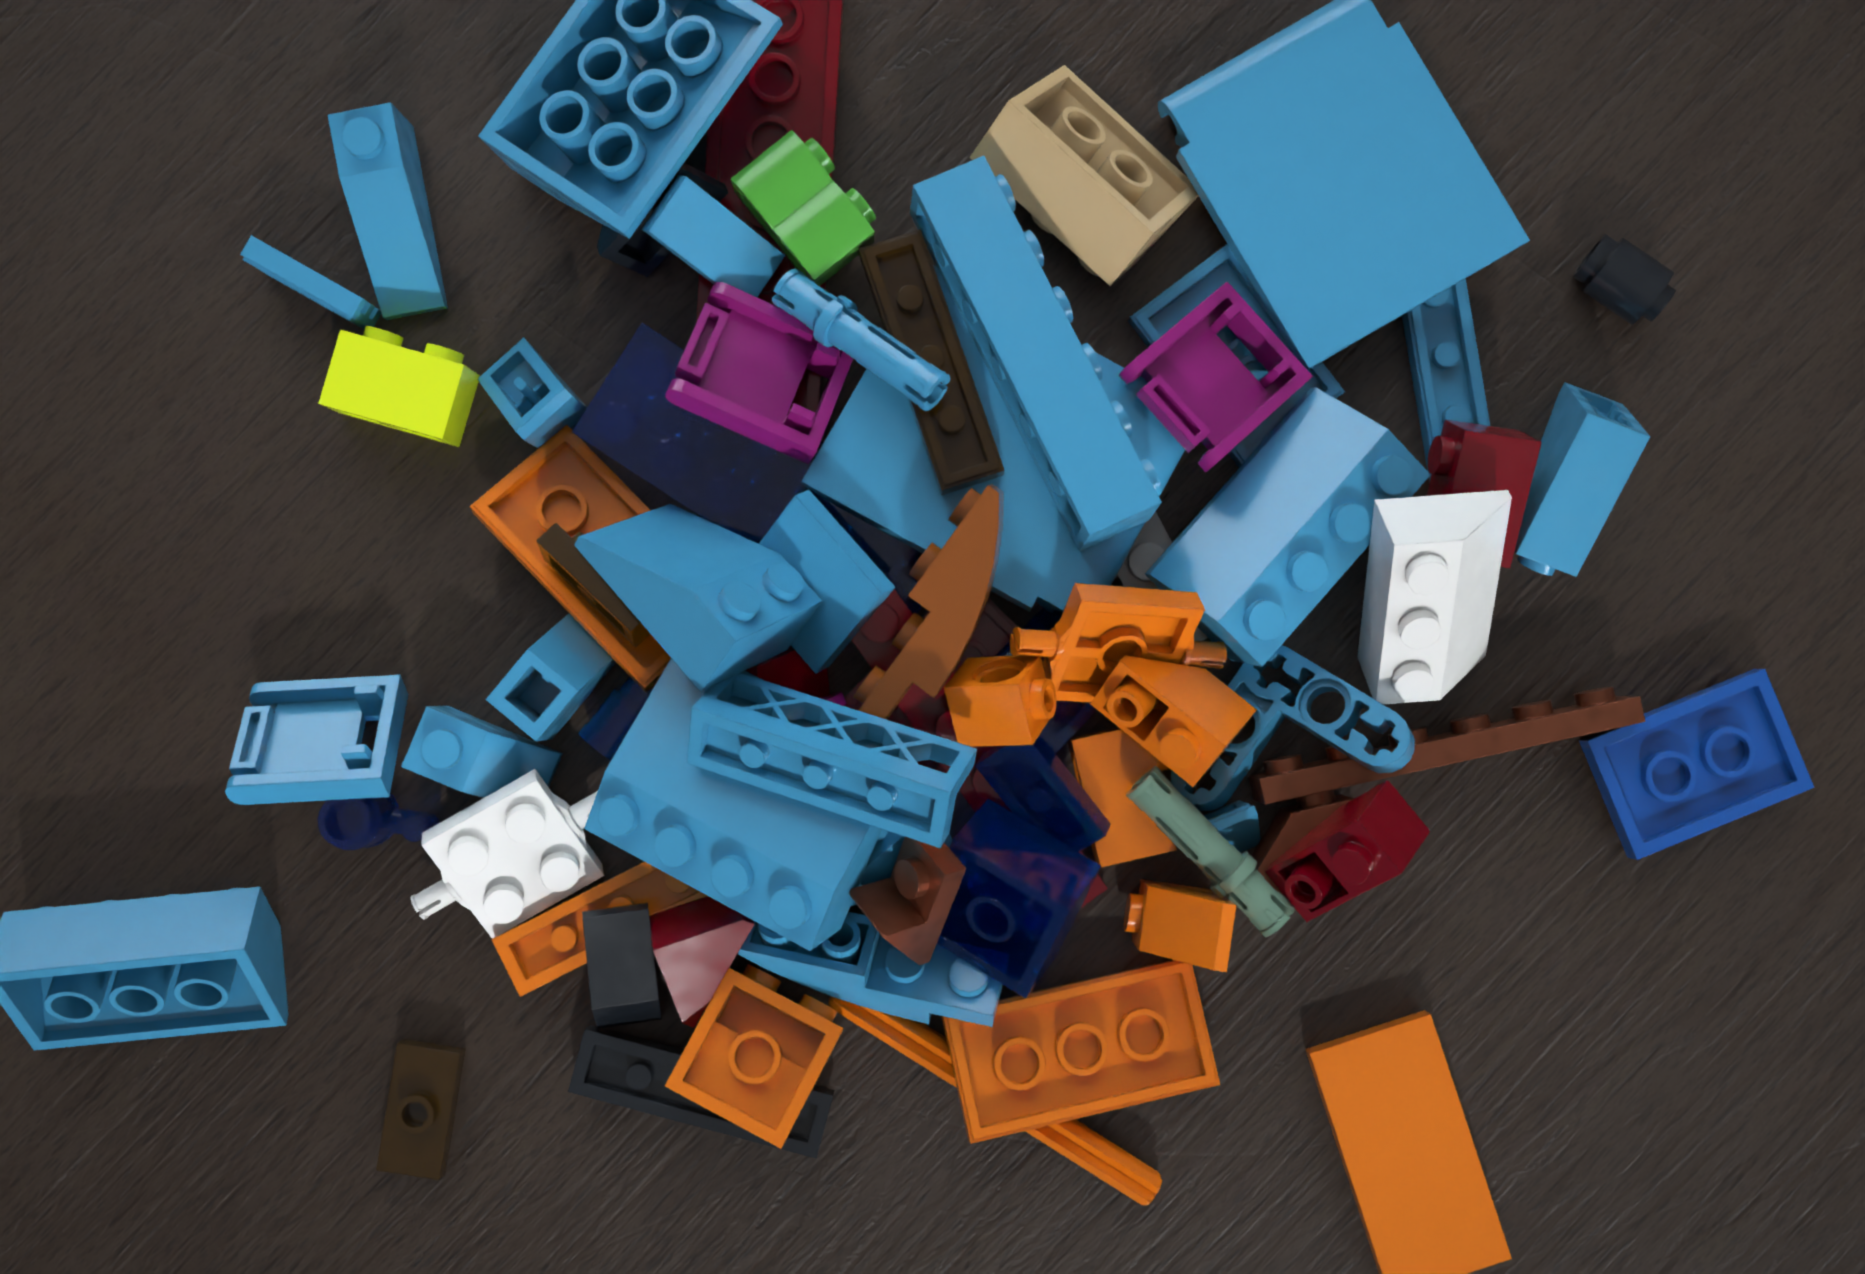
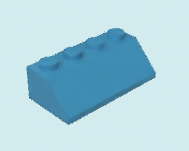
(1287, 525)
(143, 968)

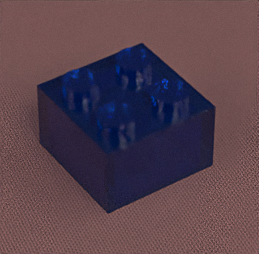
(1014, 897)

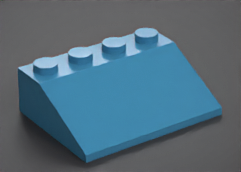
(625, 99)
(725, 837)

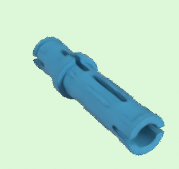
(840, 325)

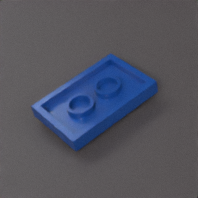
(1697, 764)

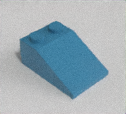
(702, 590)

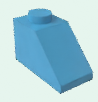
(474, 753)

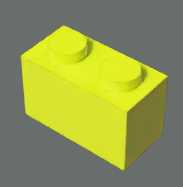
(399, 386)

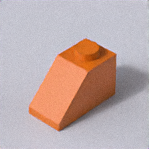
(1181, 923)

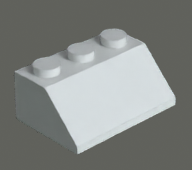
(1430, 592)

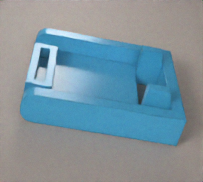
(315, 740)

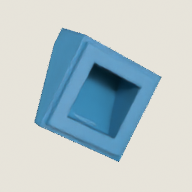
(1237, 824)

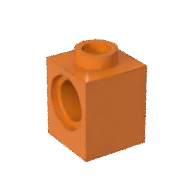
(1000, 700)

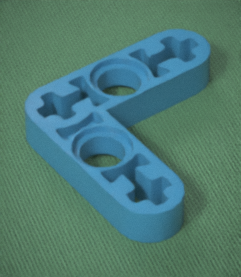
(1273, 707)

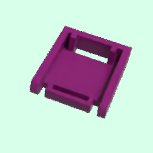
(748, 367)
(1202, 386)

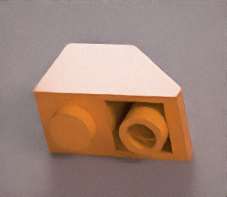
(1173, 712)

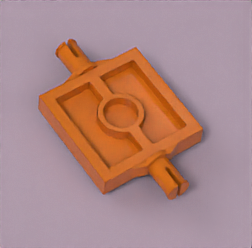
(1112, 622)

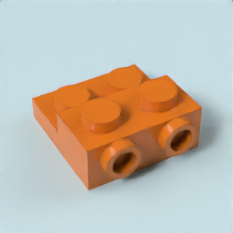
(756, 1054)

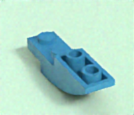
(874, 974)

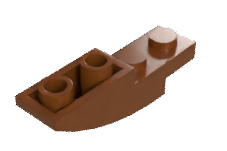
(955, 590)

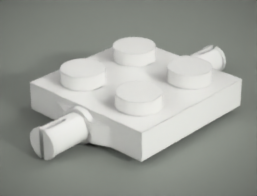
(510, 855)

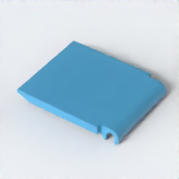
(1339, 177)
(883, 476)

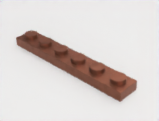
(1470, 739)

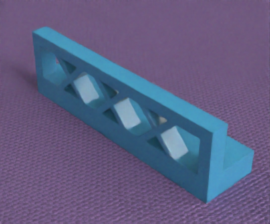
(821, 761)

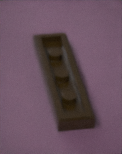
(918, 316)

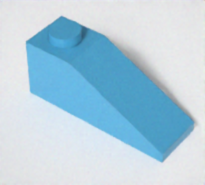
(389, 208)

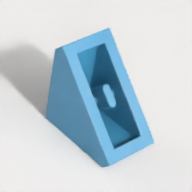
(531, 394)

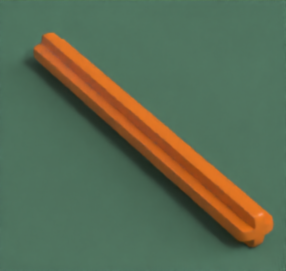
(1068, 1138)

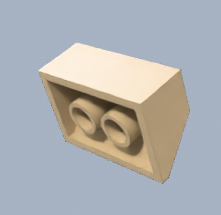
(1085, 173)

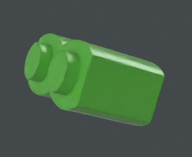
(804, 208)

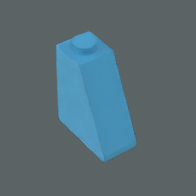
(1577, 479)

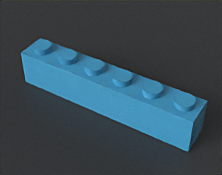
(1034, 353)

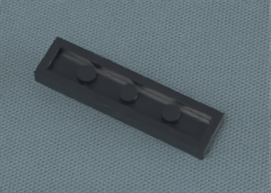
(634, 1076)

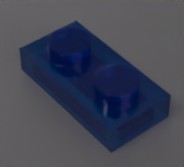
(1044, 792)

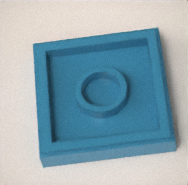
(835, 570)

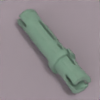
(1219, 861)

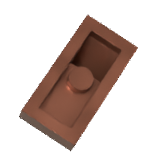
(915, 899)

